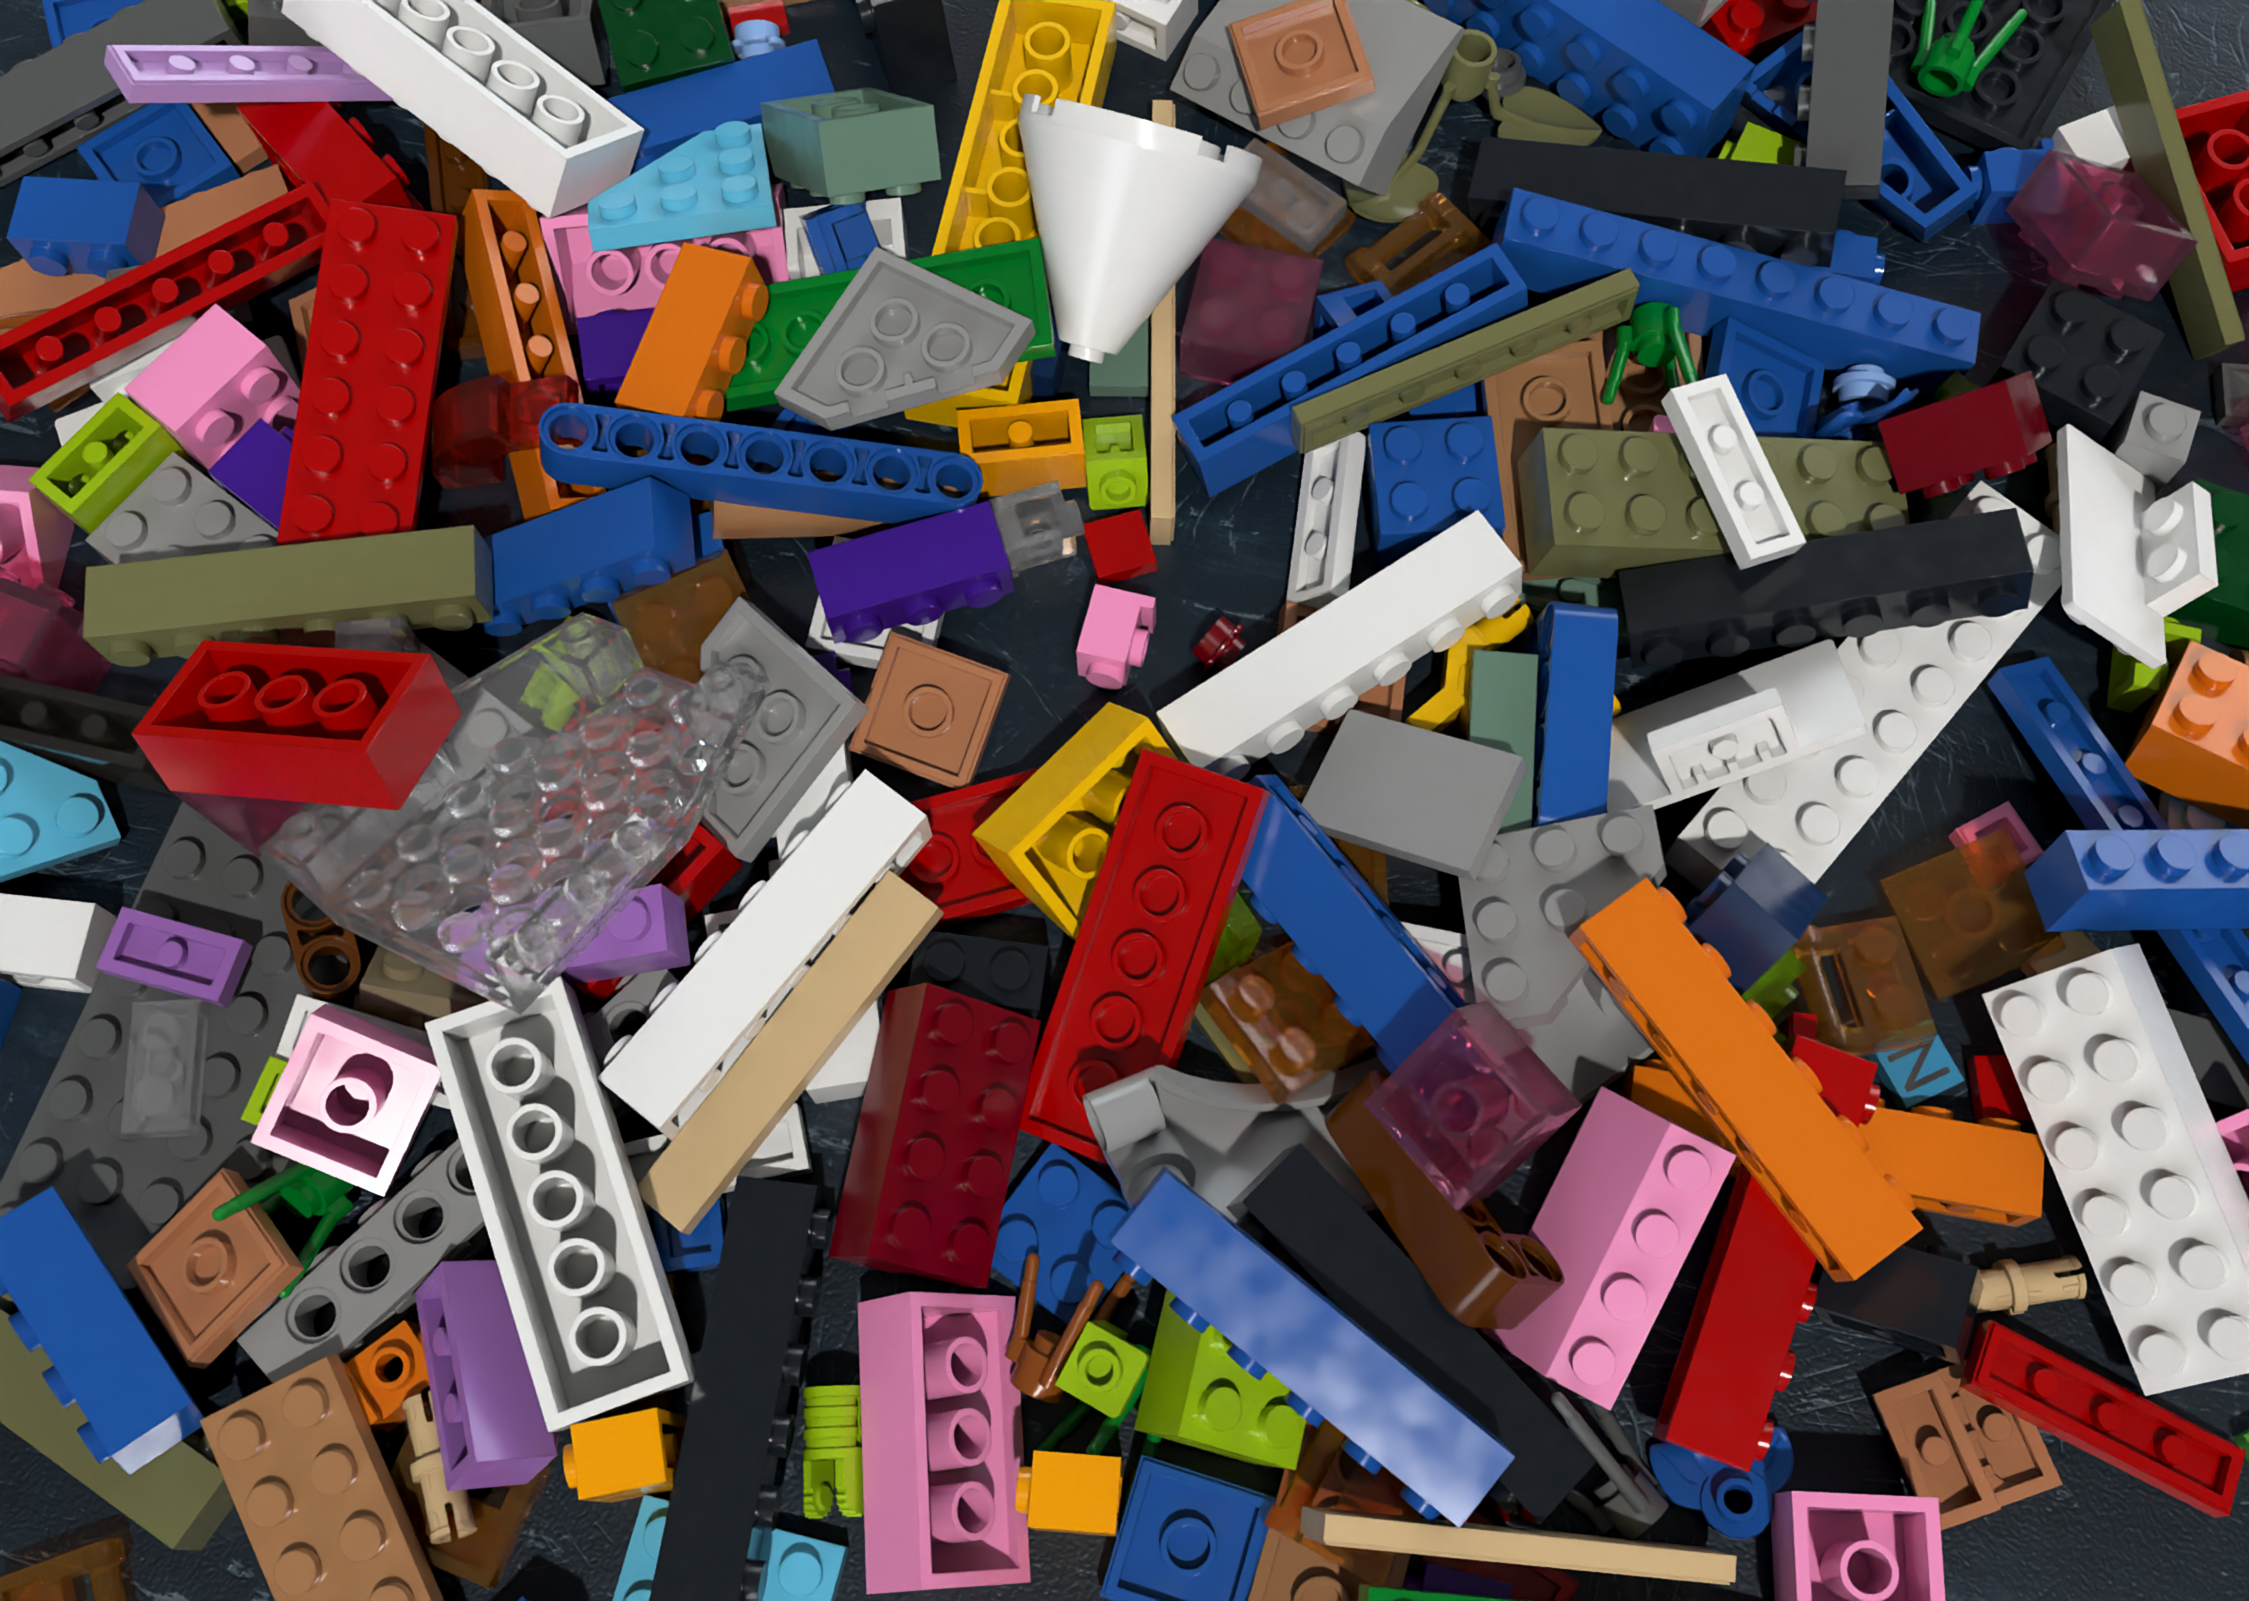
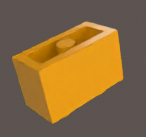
(1024, 445)
(624, 1455)
(1071, 1493)

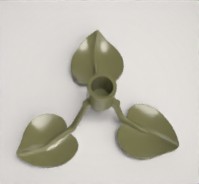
(1526, 115)

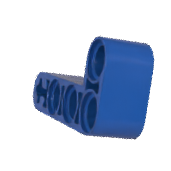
(1572, 710)

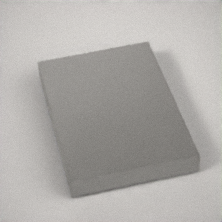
(1414, 793)

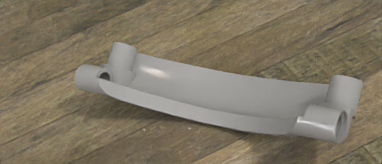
(1229, 1132)

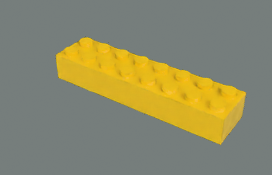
(1032, 49)

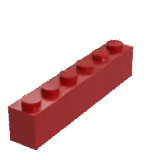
(159, 300)
(1753, 1297)

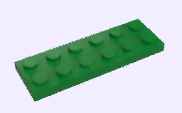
(1004, 273)

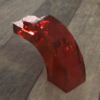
(490, 419)

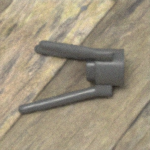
(1626, 1490)

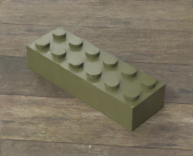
(1634, 501)

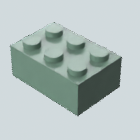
(852, 143)

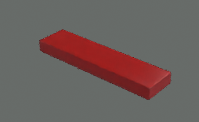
(2103, 1419)

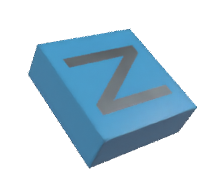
(1916, 1073)

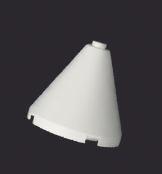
(1121, 213)

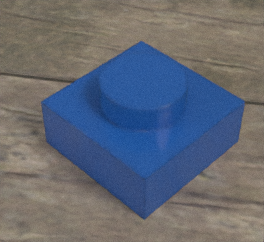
(691, 1252)

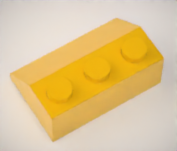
(1063, 817)

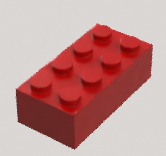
(299, 724)

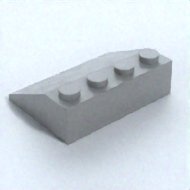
(1352, 139)

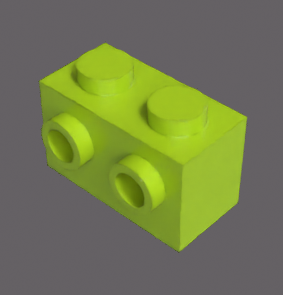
(104, 462)

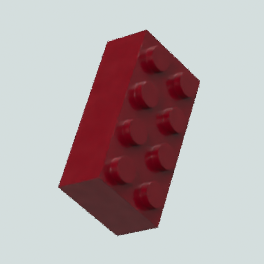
(936, 1137)

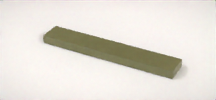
(2165, 165)
(1463, 361)

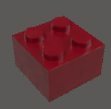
(1972, 431)

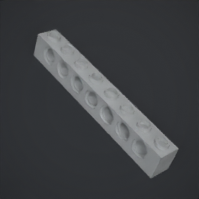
(284, 1331)

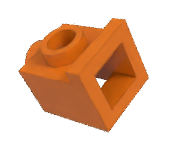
(376, 1394)

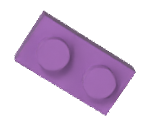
(174, 957)

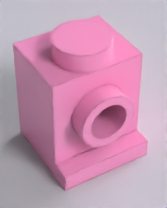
(1114, 635)

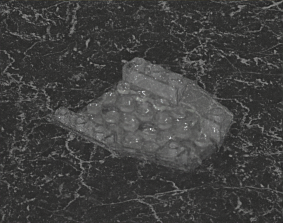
(536, 740)

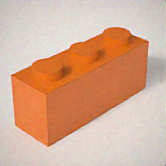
(696, 335)

